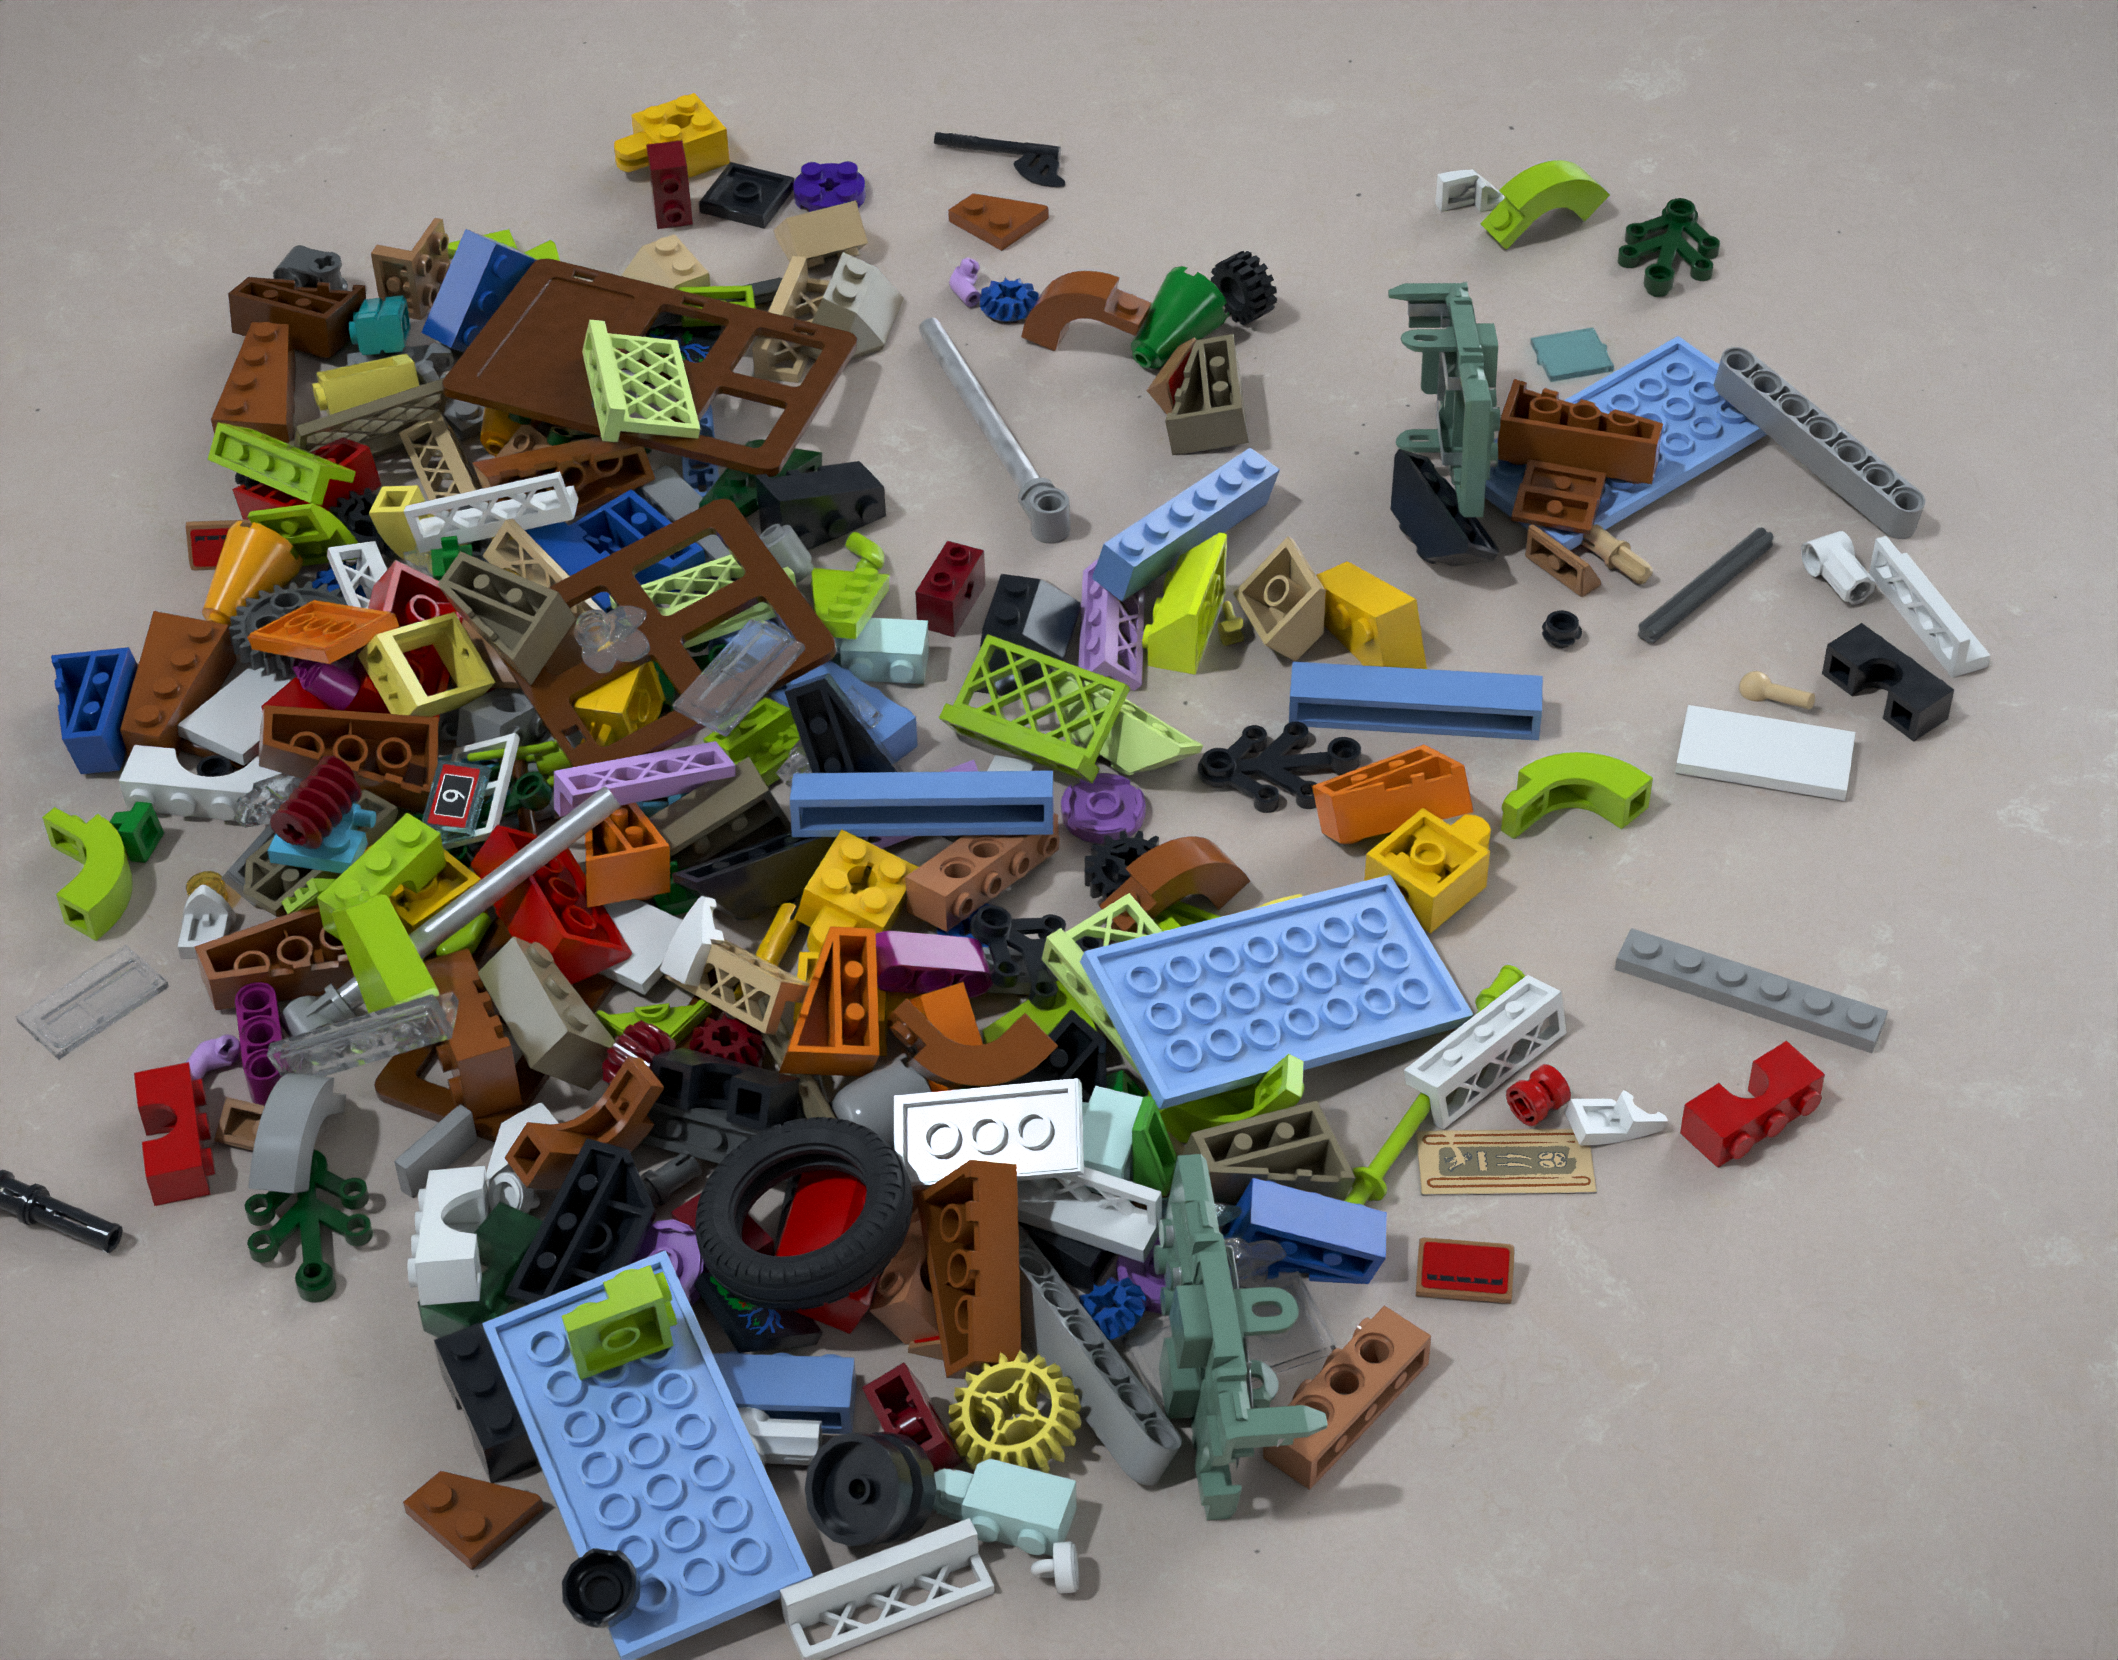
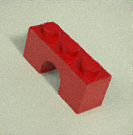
(1729, 1125)
(178, 1162)

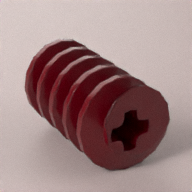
(317, 804)

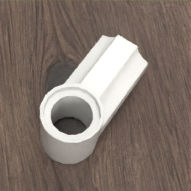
(1835, 560)
(782, 1439)

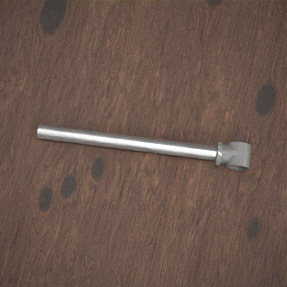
(1042, 502)
(339, 1004)

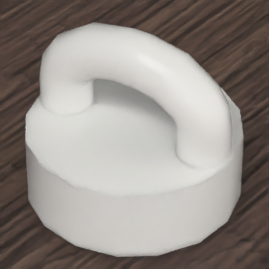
(511, 1191)
(1062, 1567)

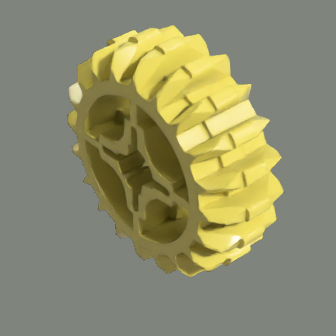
(1010, 1391)

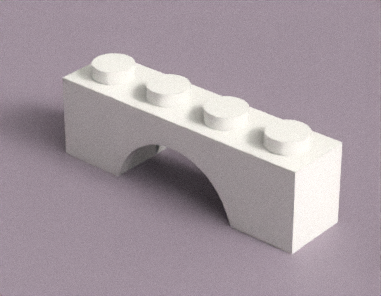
(159, 779)
(445, 1247)

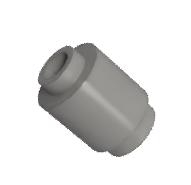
(788, 550)

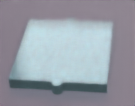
(1572, 354)

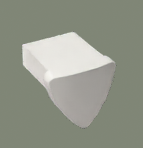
(204, 919)

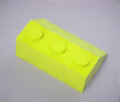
(1188, 607)

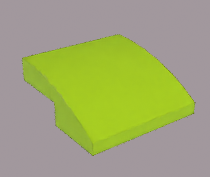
(307, 529)
(762, 735)

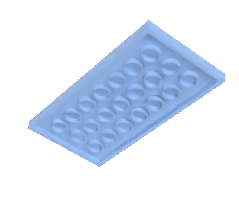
(1698, 431)
(1294, 977)
(651, 1467)

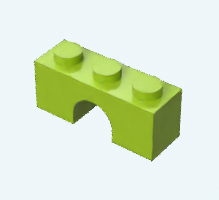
(404, 855)

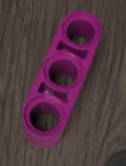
(331, 683)
(930, 962)
(258, 1027)

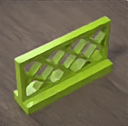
(1027, 742)

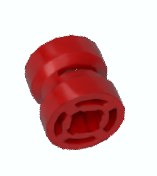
(1535, 1097)

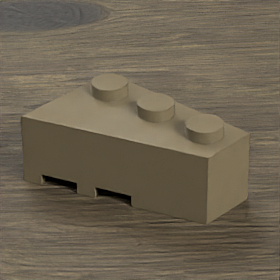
(1211, 401)
(509, 612)
(721, 817)
(546, 1014)
(1281, 1146)

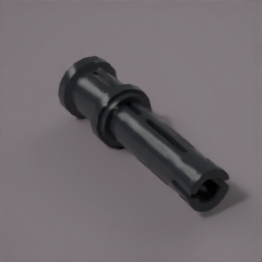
(37, 1206)

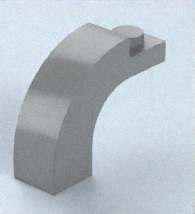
(289, 1131)

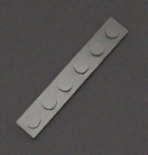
(1751, 990)

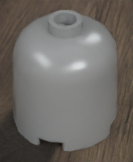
(871, 1097)

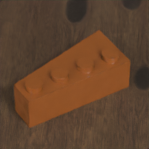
(261, 384)
(1577, 435)
(592, 466)
(176, 674)
(386, 752)
(285, 952)
(478, 1050)
(974, 1264)

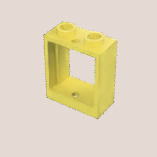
(363, 382)
(399, 685)

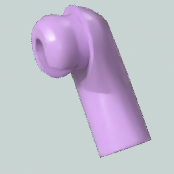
(963, 282)
(214, 1055)

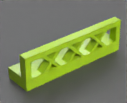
(275, 462)

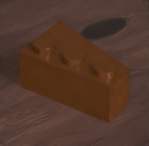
(315, 316)

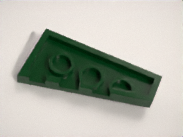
(741, 486)

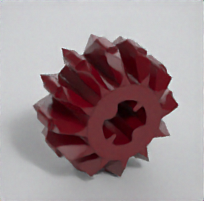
(729, 1040)
(638, 1041)

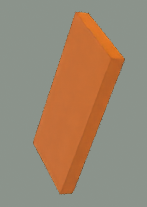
(322, 631)

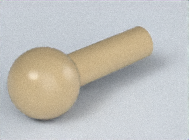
(1758, 687)

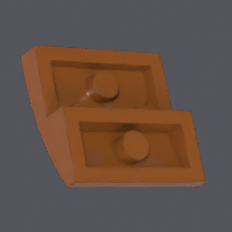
(1559, 496)

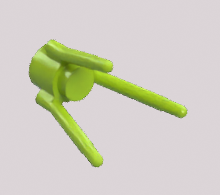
(546, 755)

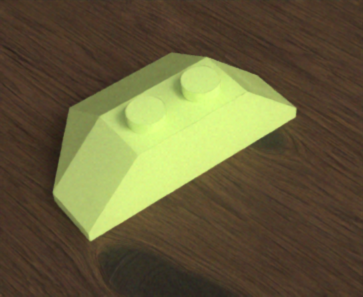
(1136, 739)

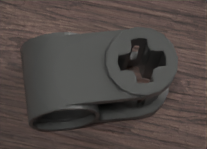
(310, 267)

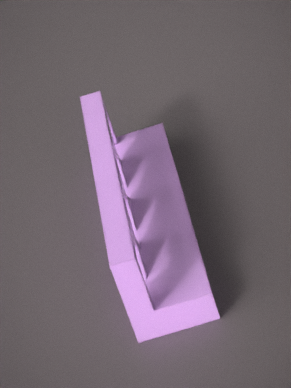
(1101, 636)
(643, 776)

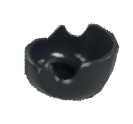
(601, 1588)

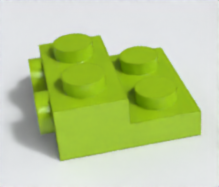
(624, 1326)

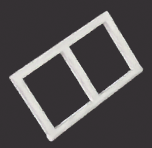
(498, 788)

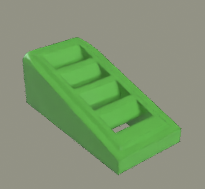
(1152, 1149)

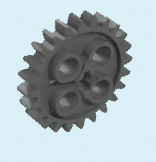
(268, 609)

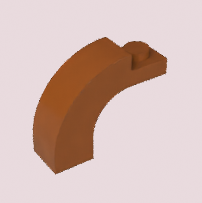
(1082, 297)
(1178, 870)
(960, 1065)
(619, 1118)

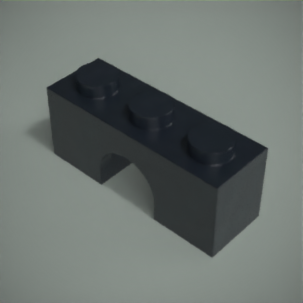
(1915, 696)
(748, 1093)
(485, 1399)

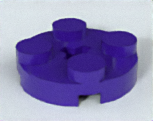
(816, 178)

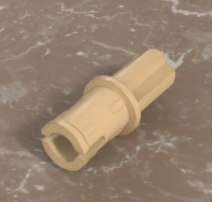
(1617, 554)

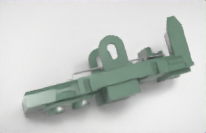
(1459, 368)
(1207, 1358)

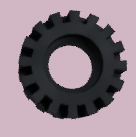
(1245, 287)

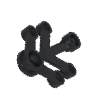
(1227, 766)
(998, 930)

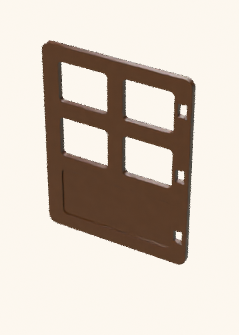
(535, 368)

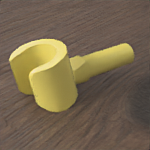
(1230, 630)

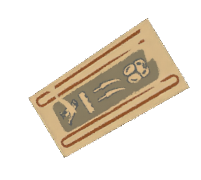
(1503, 1162)

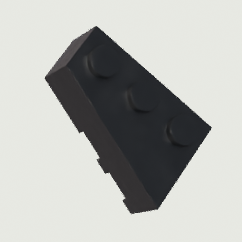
(821, 502)
(834, 730)

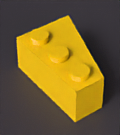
(1372, 618)

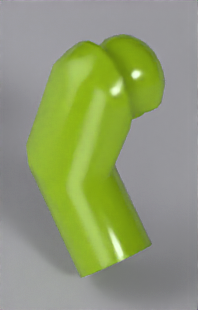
(870, 553)
(467, 937)

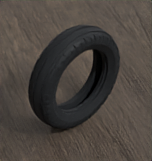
(825, 1273)

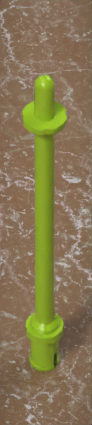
(1369, 1180)

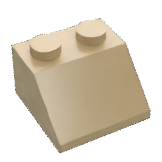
(822, 234)
(668, 265)
(1284, 601)

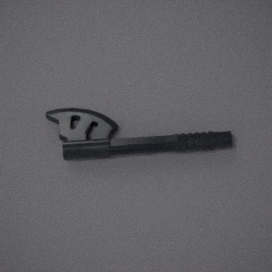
(1048, 155)

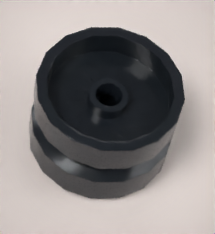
(870, 1488)

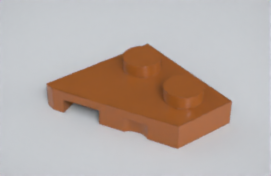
(997, 219)
(471, 1514)

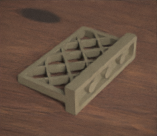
(375, 422)

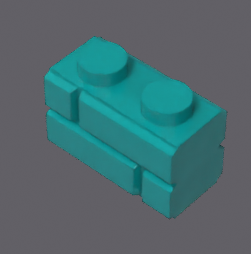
(381, 325)

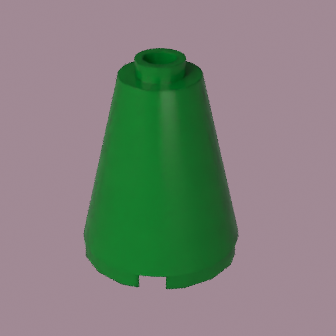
(1180, 311)

